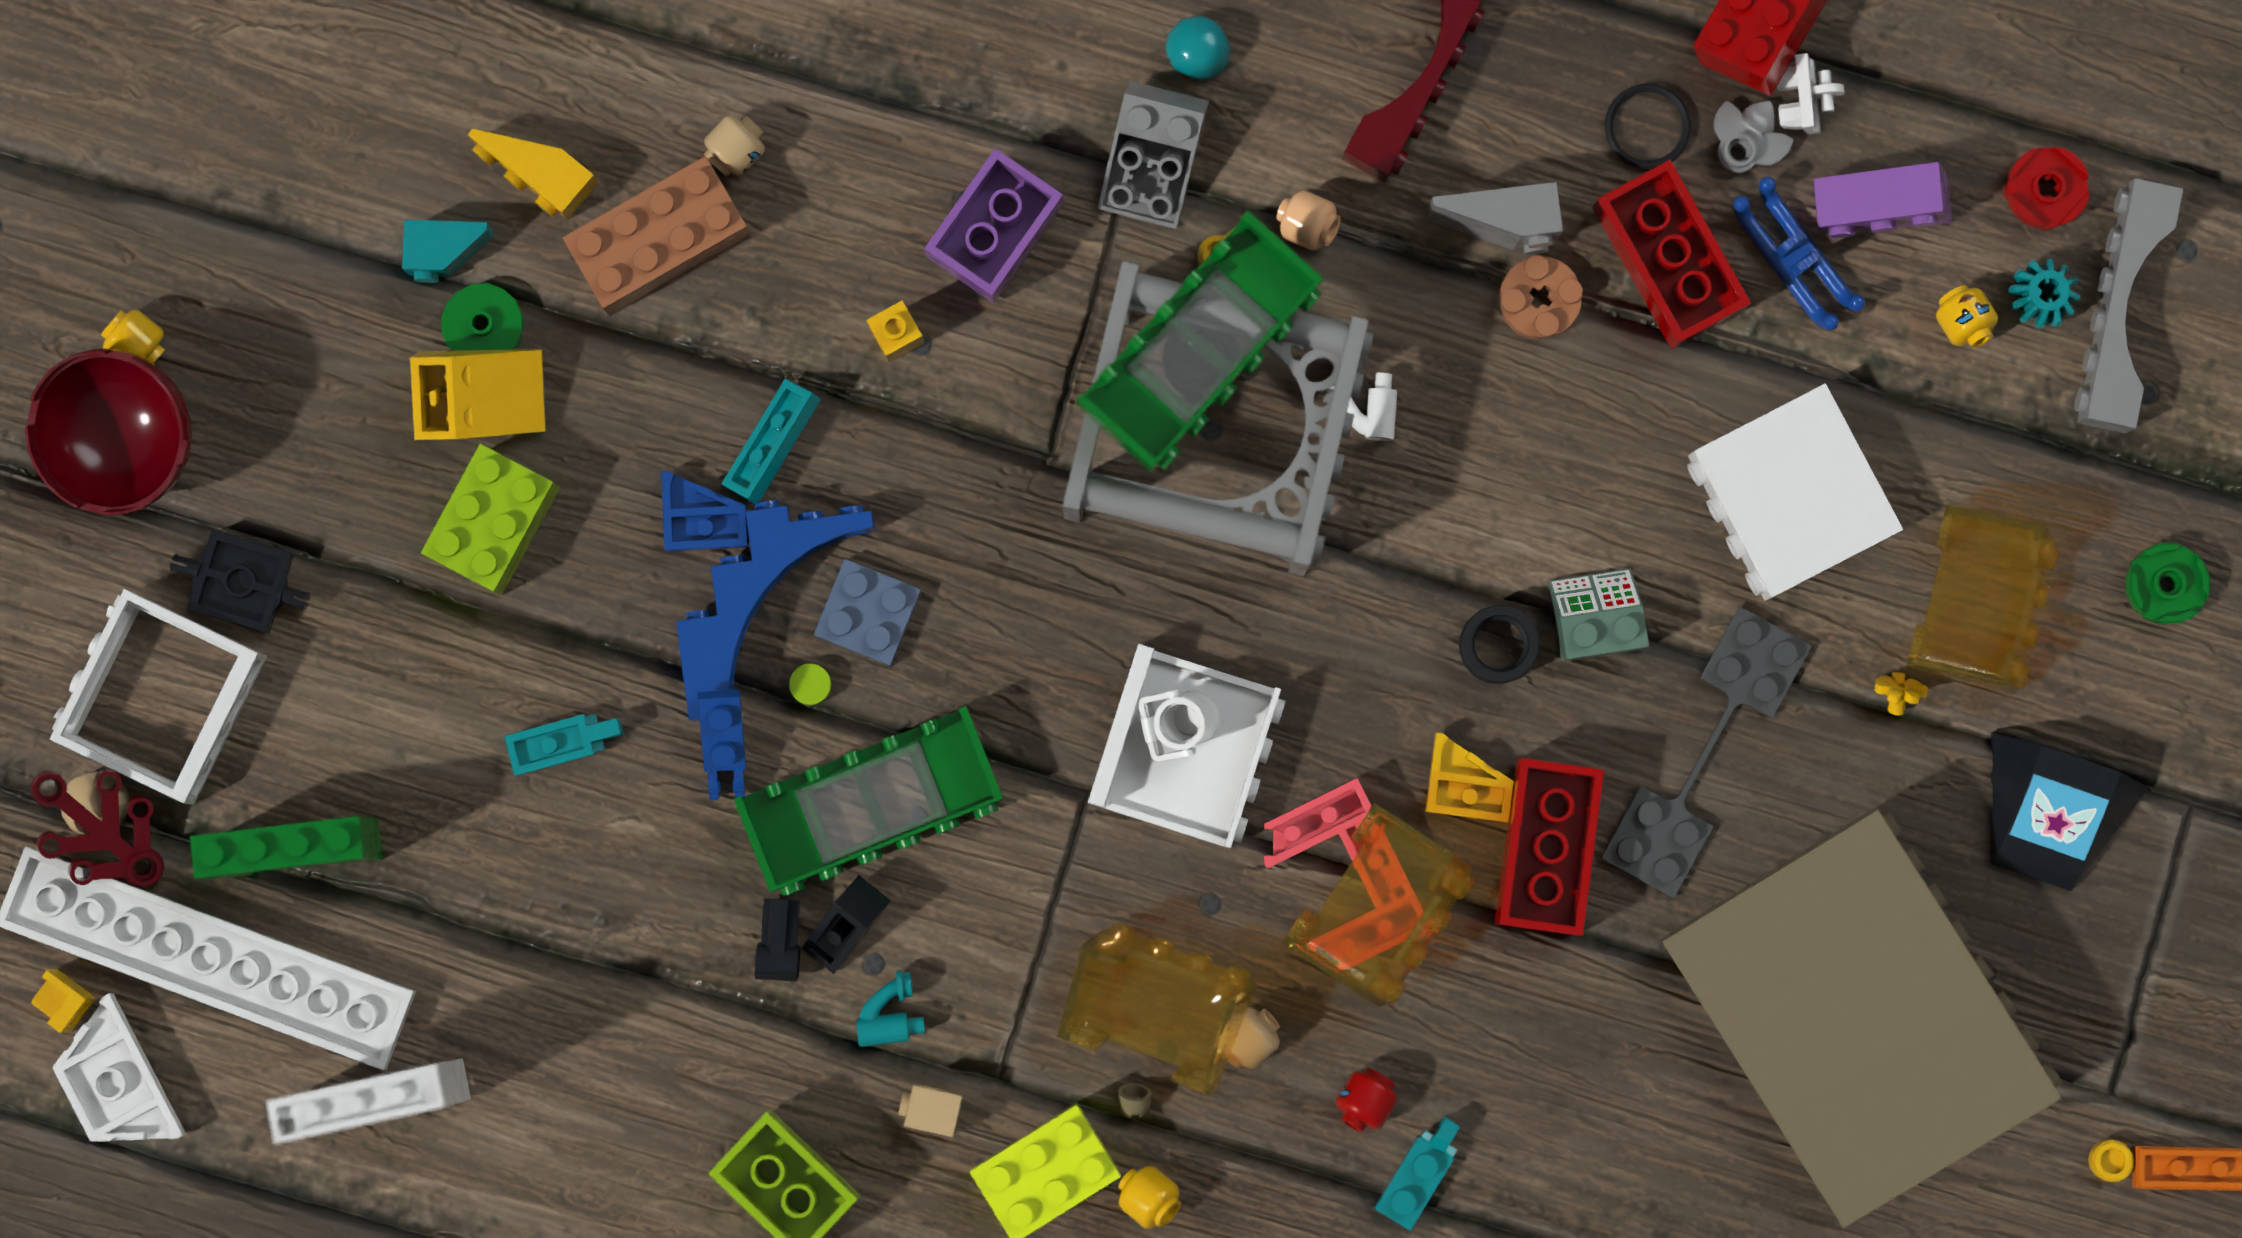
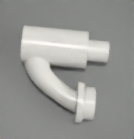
(1381, 410)

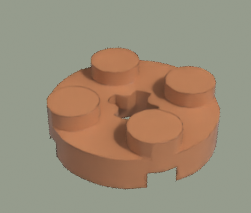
(1536, 274)

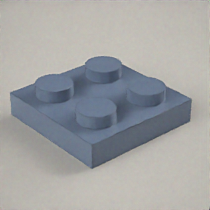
(867, 612)

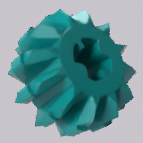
(2058, 296)

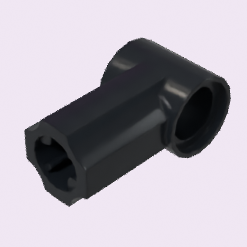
(778, 951)

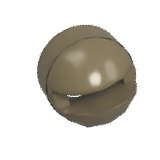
(1134, 1099)

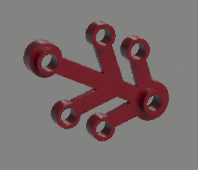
(102, 834)

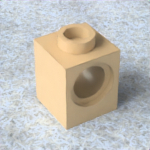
(931, 1109)

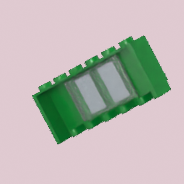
(1201, 343)
(869, 802)

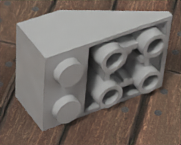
(1152, 154)

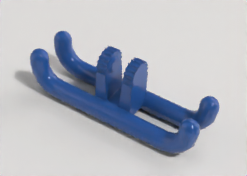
(1795, 256)

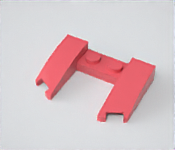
(1319, 820)

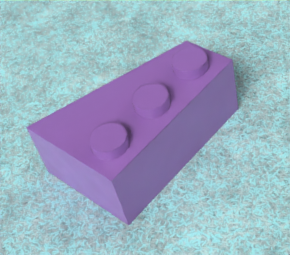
(1883, 200)

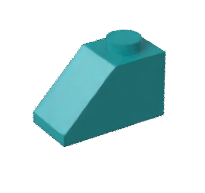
(441, 247)

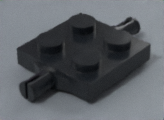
(240, 581)

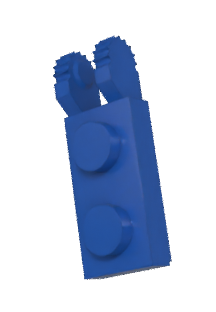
(722, 739)

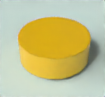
(2111, 1160)

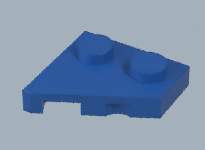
(700, 518)

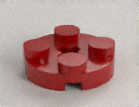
(2045, 164)

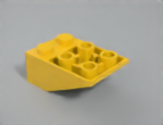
(477, 393)

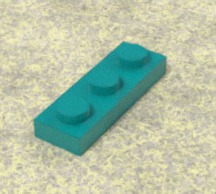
(771, 441)

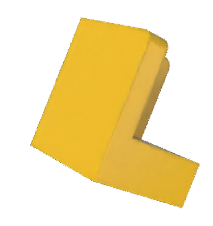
(62, 1001)

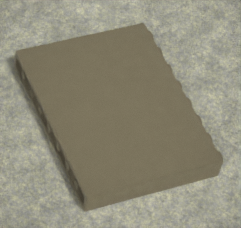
(1862, 1016)

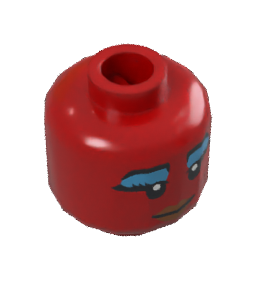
(1366, 1100)

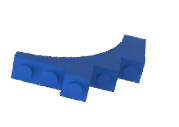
(777, 545)

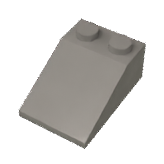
(1506, 217)

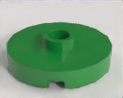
(478, 301)
(2188, 579)

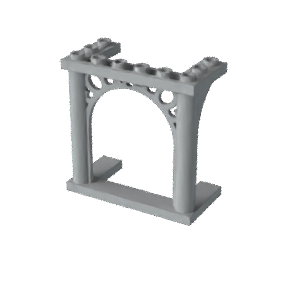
(1285, 537)

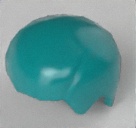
(1198, 48)

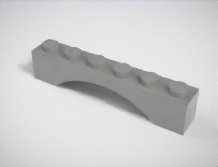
(2111, 386)

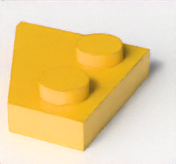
(1466, 785)

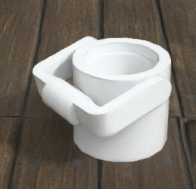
(1178, 722)

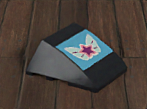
(2053, 810)

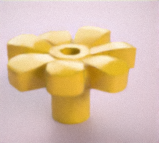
(1900, 691)

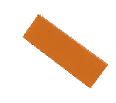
(2187, 1168)

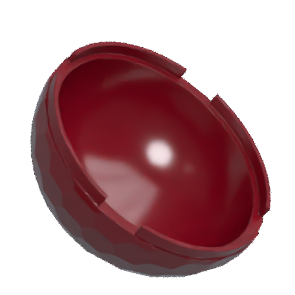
(108, 431)

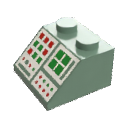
(1598, 615)

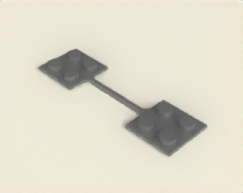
(1658, 835)

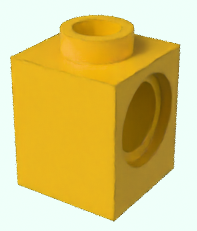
(895, 331)

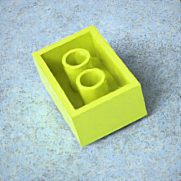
(1045, 1172)

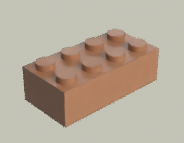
(656, 236)

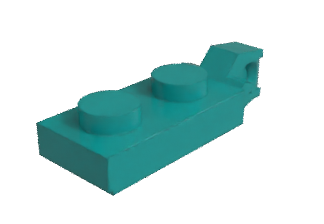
(559, 742)
(1418, 1175)

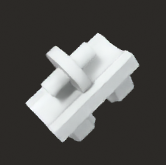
(1805, 113)

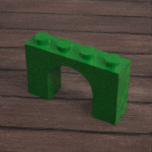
(285, 846)

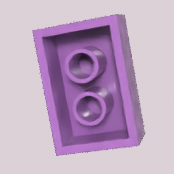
(994, 225)

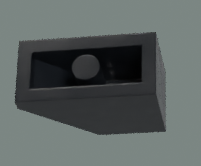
(846, 924)

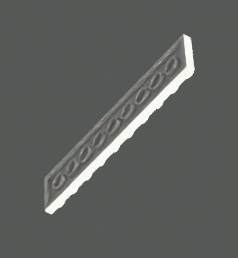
(207, 959)

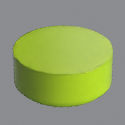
(810, 684)

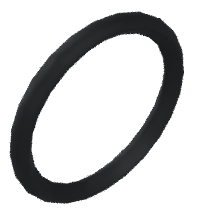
(1647, 164)

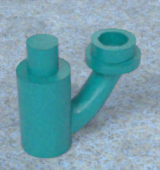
(889, 1028)

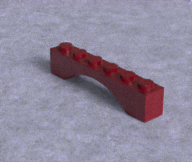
(1383, 133)

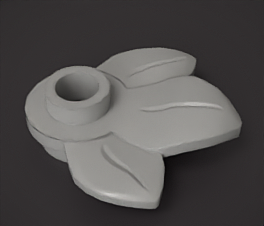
(1752, 133)

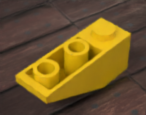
(544, 169)

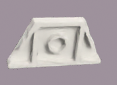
(114, 1082)

